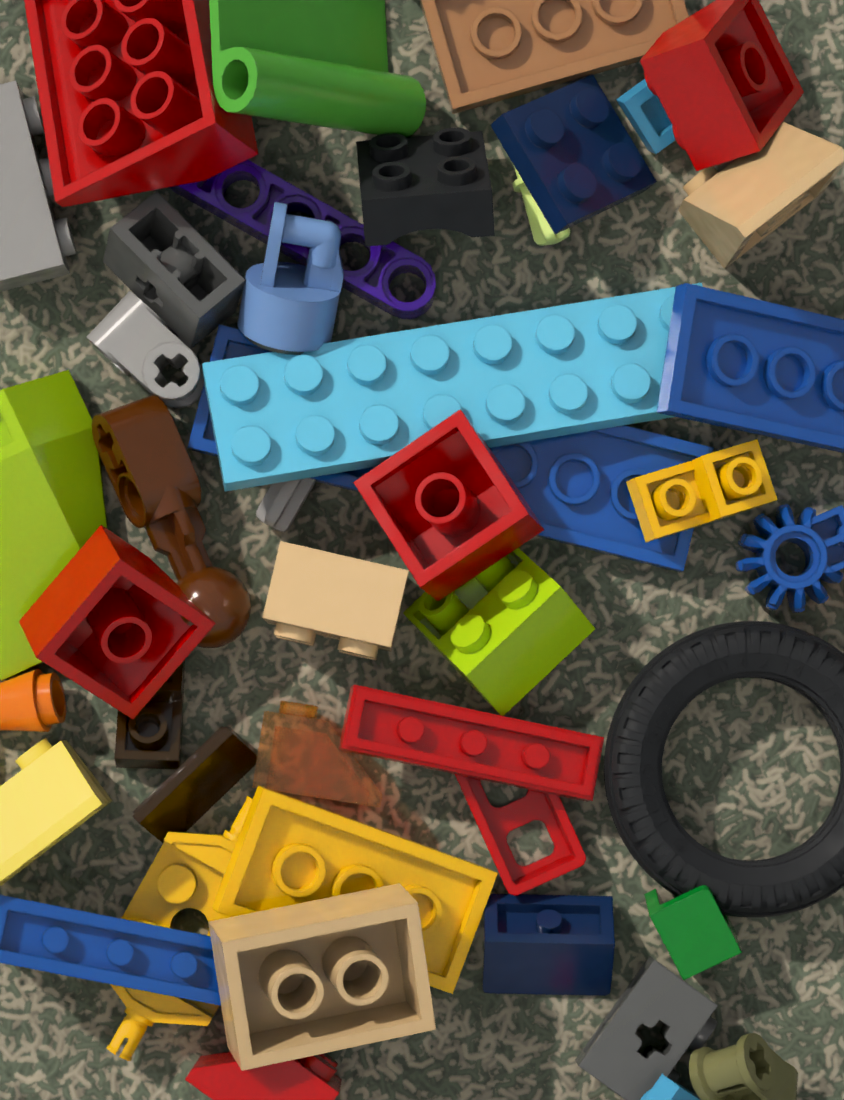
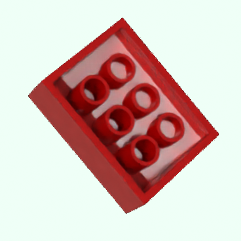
(130, 97)

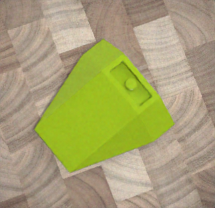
(46, 499)

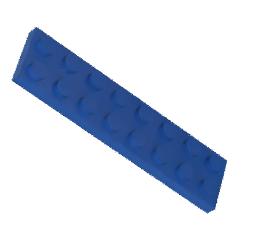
(567, 480)

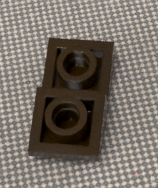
(155, 734)

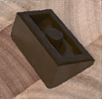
(196, 784)

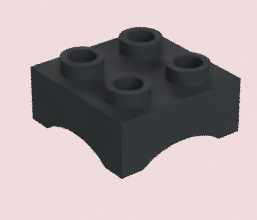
(424, 185)

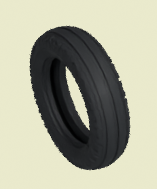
(636, 754)

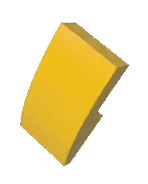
(701, 490)

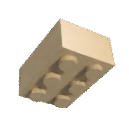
(322, 976)

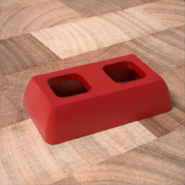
(498, 822)

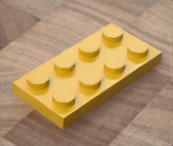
(307, 853)

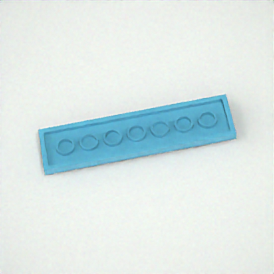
(375, 394)

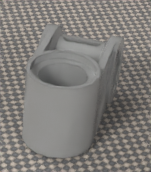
(142, 346)

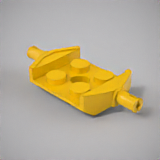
(180, 877)

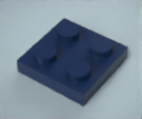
(573, 153)

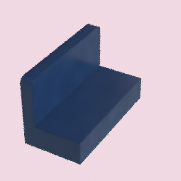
(548, 944)

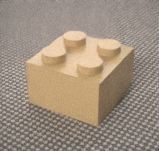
(334, 598)

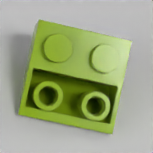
(503, 628)

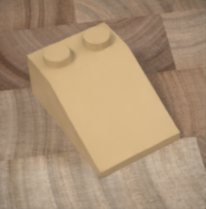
(759, 191)

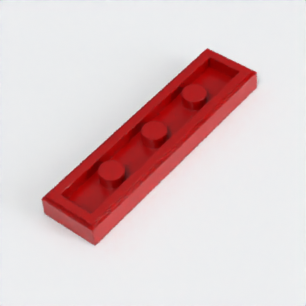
(471, 743)

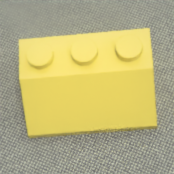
(44, 803)

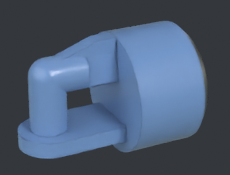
(292, 304)

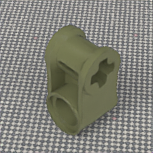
(742, 1072)

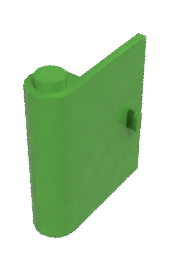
(311, 65)

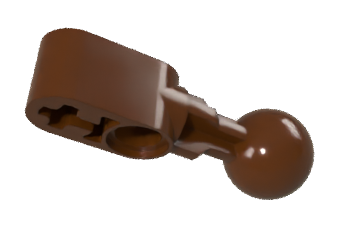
(162, 495)

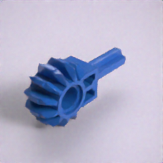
(823, 546)

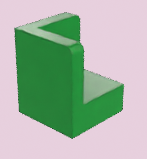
(693, 930)

